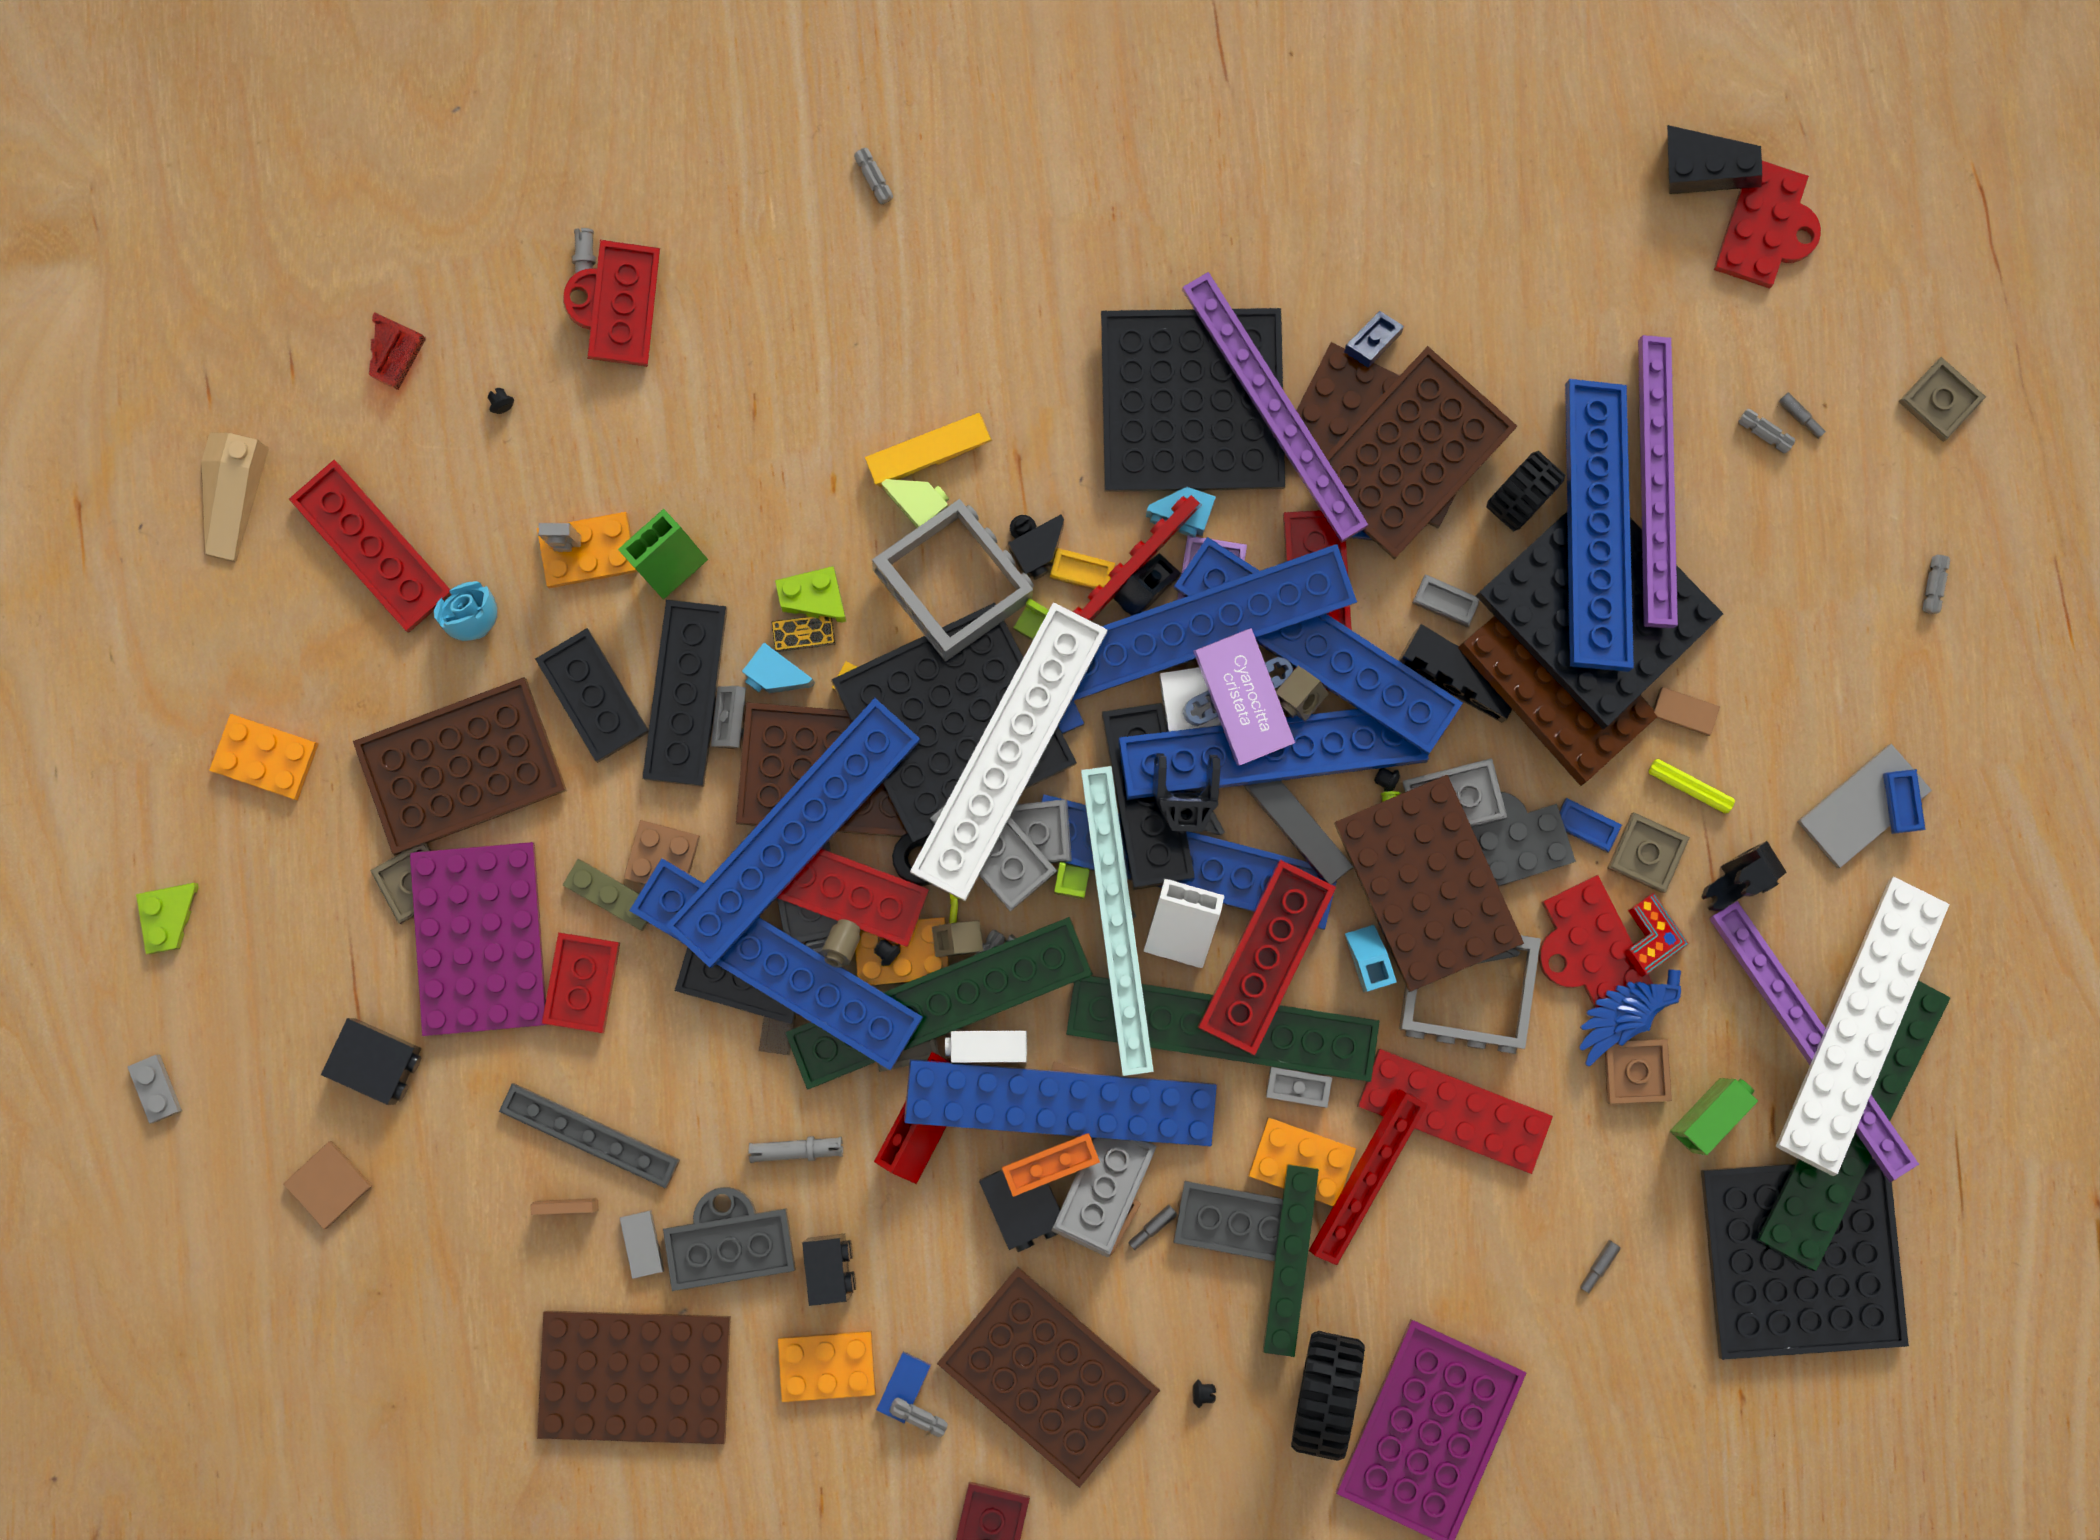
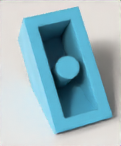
(774, 672)

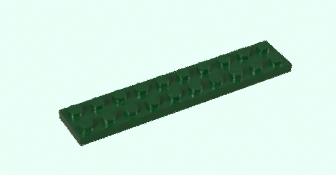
(957, 996)
(1293, 1041)
(1815, 1201)

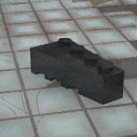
(1451, 671)

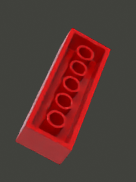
(1266, 957)

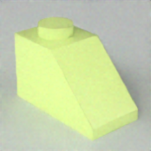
(916, 499)

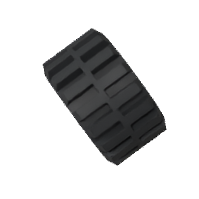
(1525, 491)

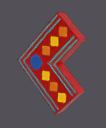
(1661, 936)

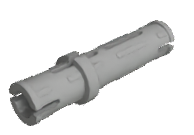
(799, 1149)

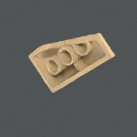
(229, 486)

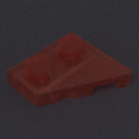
(393, 351)

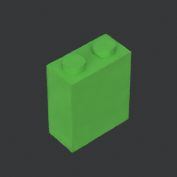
(663, 554)
(1714, 1115)

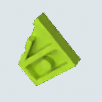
(812, 594)
(164, 916)

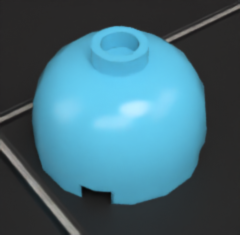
(467, 612)

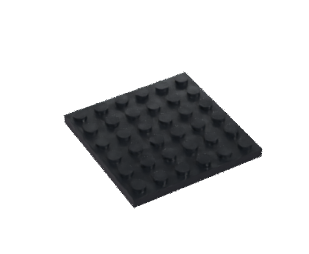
(1179, 409)
(1534, 607)
(947, 709)
(1779, 1306)

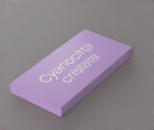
(1244, 696)

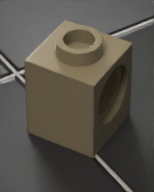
(1301, 694)
(957, 938)

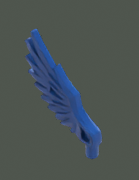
(1627, 1013)

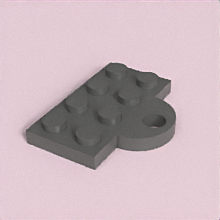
(1524, 842)
(728, 1243)

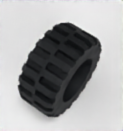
(1328, 1395)

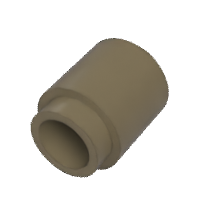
(841, 943)

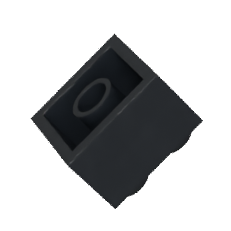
(828, 1269)

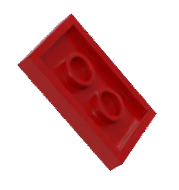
(581, 983)

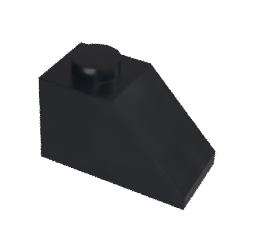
(1037, 548)
(1146, 585)

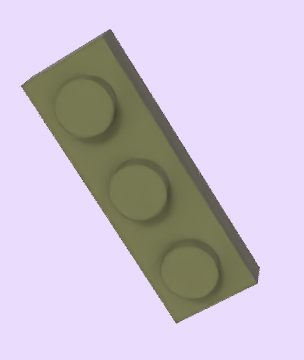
(604, 892)

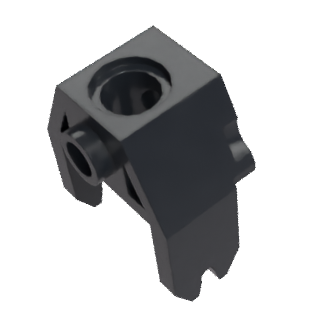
(1197, 805)
(1745, 876)

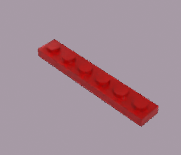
(1141, 554)
(1368, 1177)

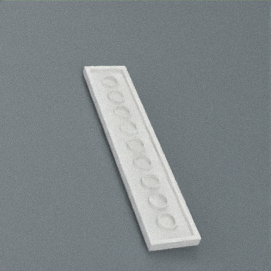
(1008, 752)
(1862, 1026)

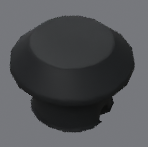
(500, 401)
(1021, 525)
(1387, 779)
(886, 952)
(1202, 1394)

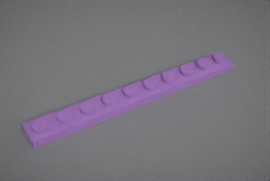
(1275, 407)
(1657, 482)
(1805, 1029)

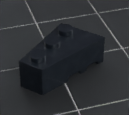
(1710, 162)

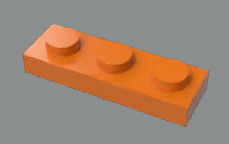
(1050, 1164)

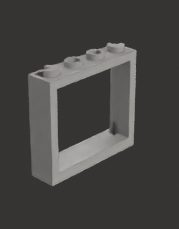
(946, 645)
(1474, 1038)

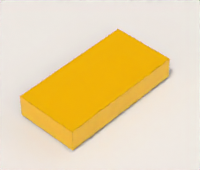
(1080, 569)

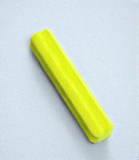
(1691, 786)

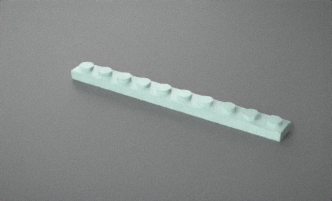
(1117, 921)

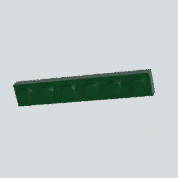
(1290, 1260)

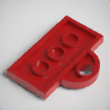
(1766, 227)
(617, 302)
(1589, 941)

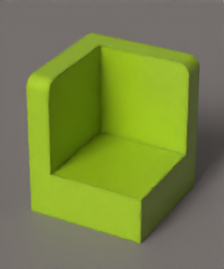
(1031, 619)
(1071, 881)

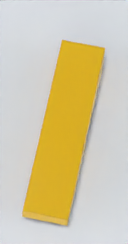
(928, 449)

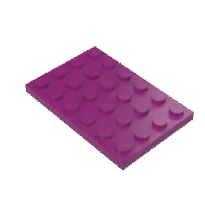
(478, 938)
(1430, 1432)

